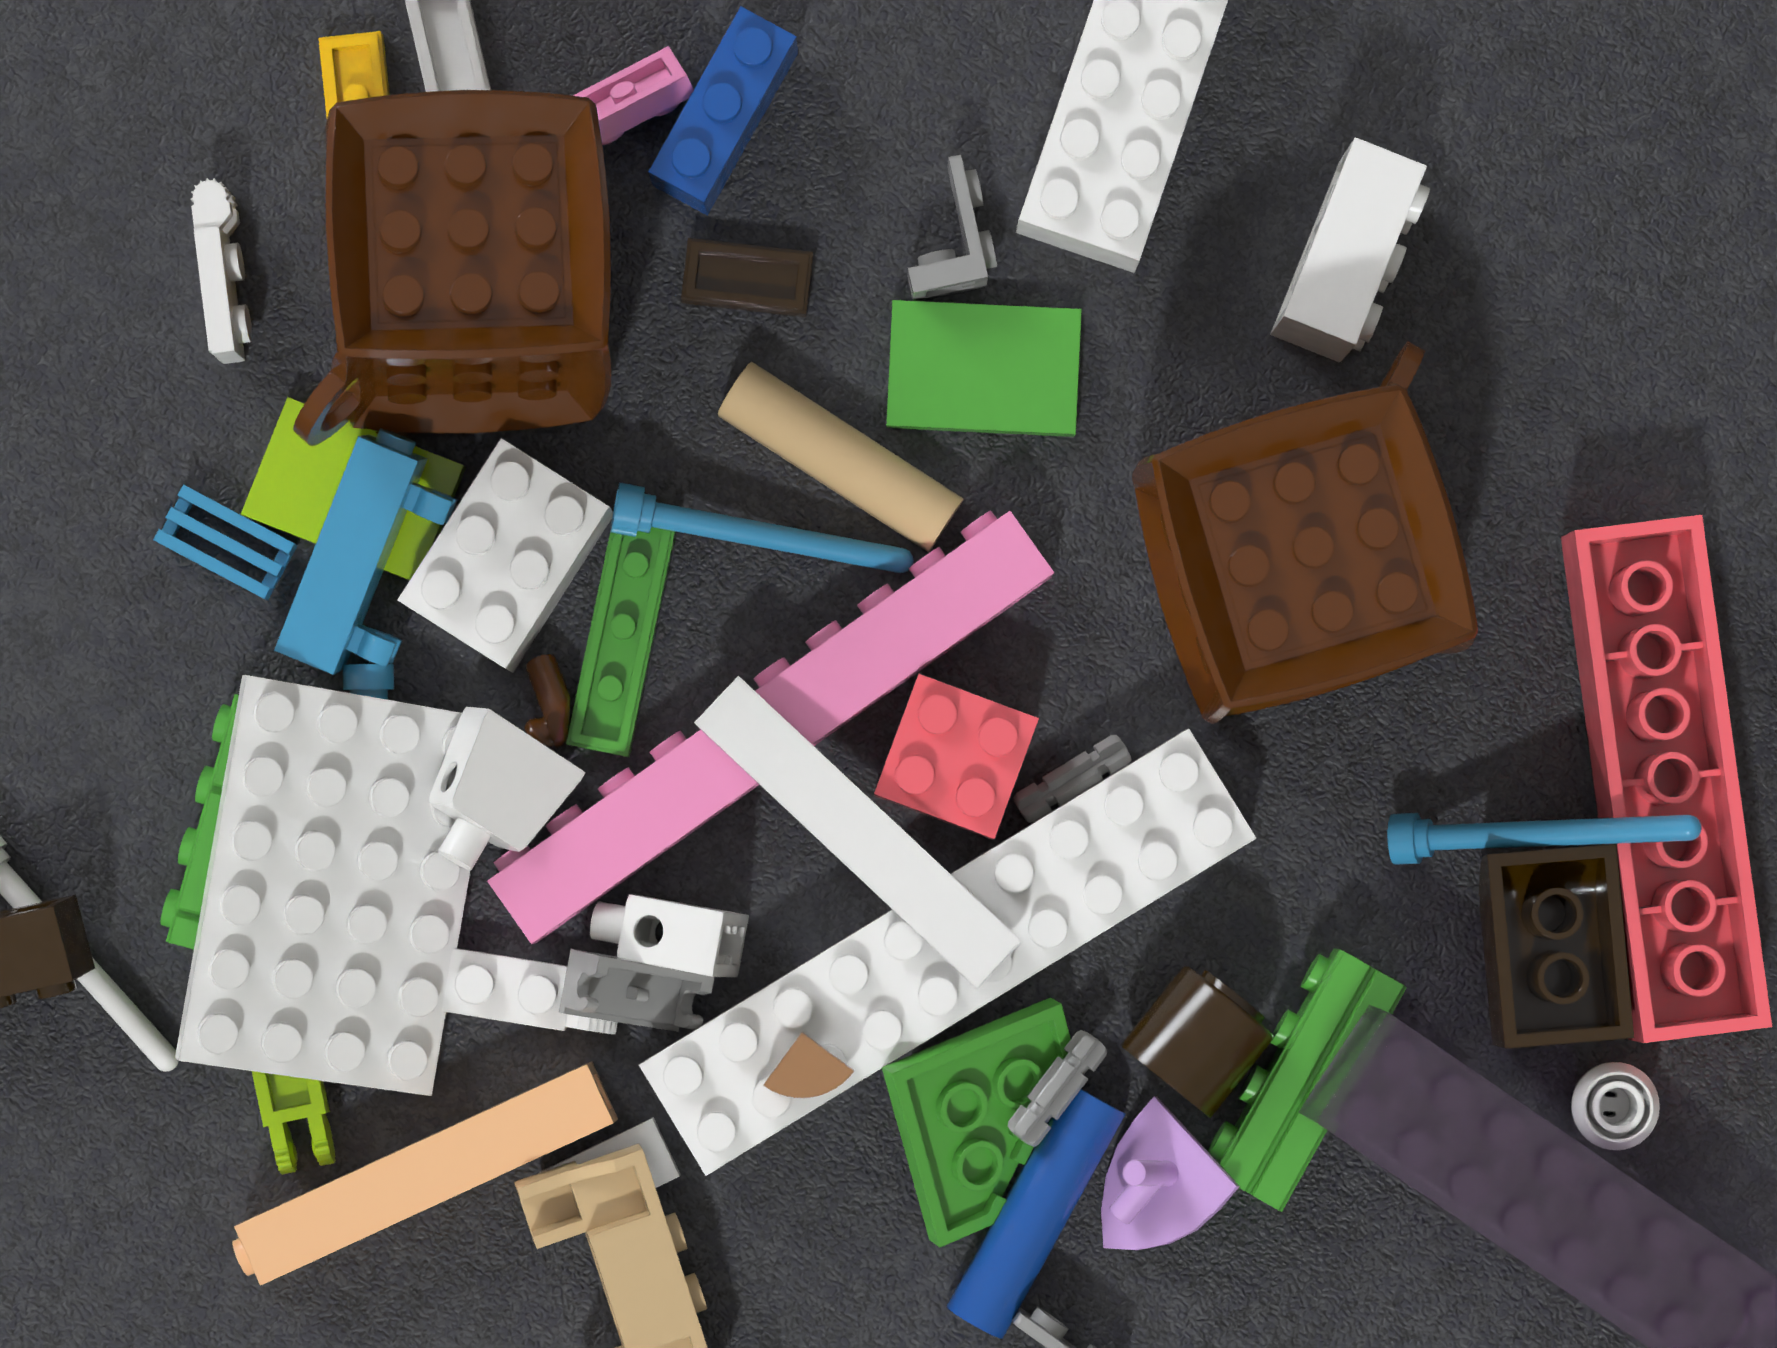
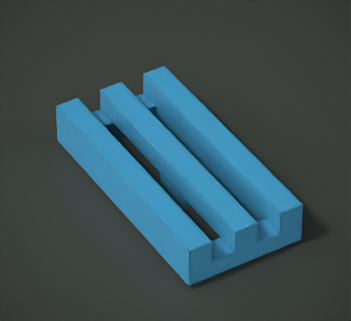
(178, 517)

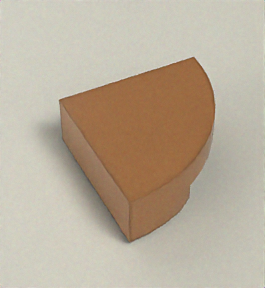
(807, 1070)

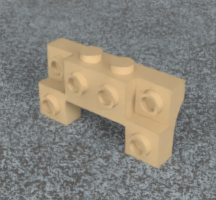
(629, 1242)

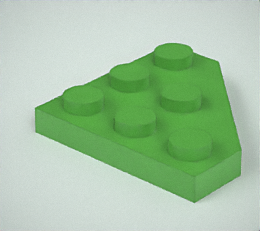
(957, 1109)

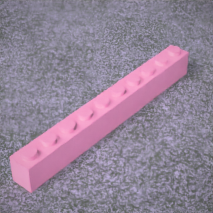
(816, 695)

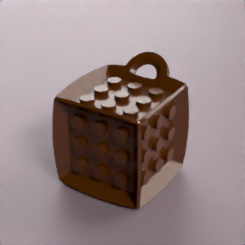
(465, 264)
(1305, 549)

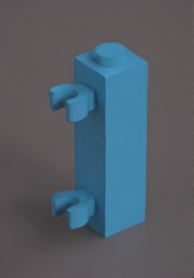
(353, 552)

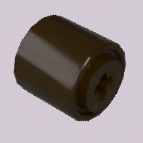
(1199, 1038)

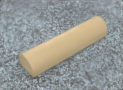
(839, 456)

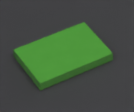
(983, 368)

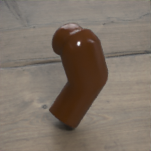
(553, 701)

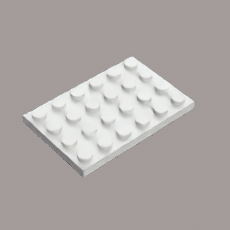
(327, 893)

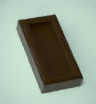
(747, 277)

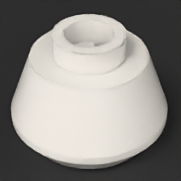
(1634, 1106)

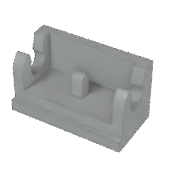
(631, 992)

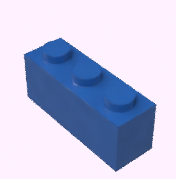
(724, 111)

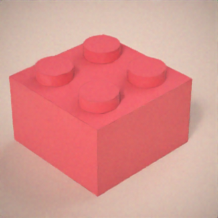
(956, 756)

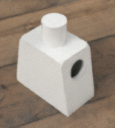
(497, 786)
(692, 939)

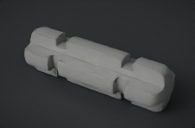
(1072, 778)
(1057, 1088)

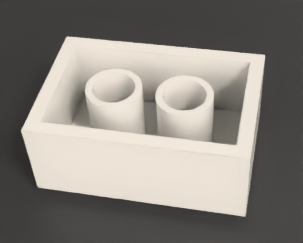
(1352, 251)
(506, 555)

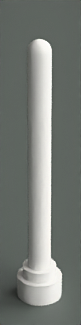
(97, 981)

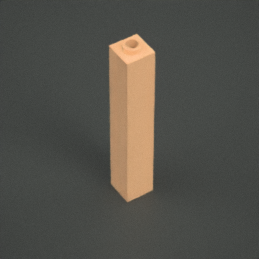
(423, 1174)

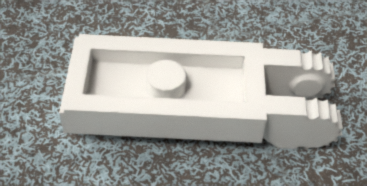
(219, 267)
(512, 992)

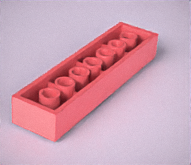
(1665, 750)

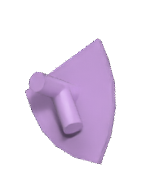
(1160, 1183)

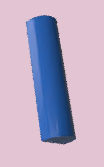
(1034, 1214)

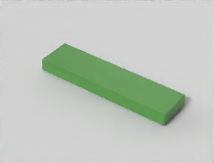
(621, 641)

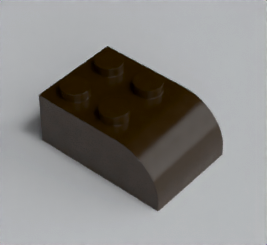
(1554, 947)

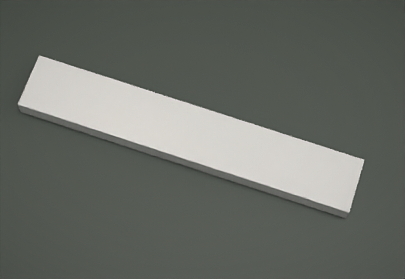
(858, 832)

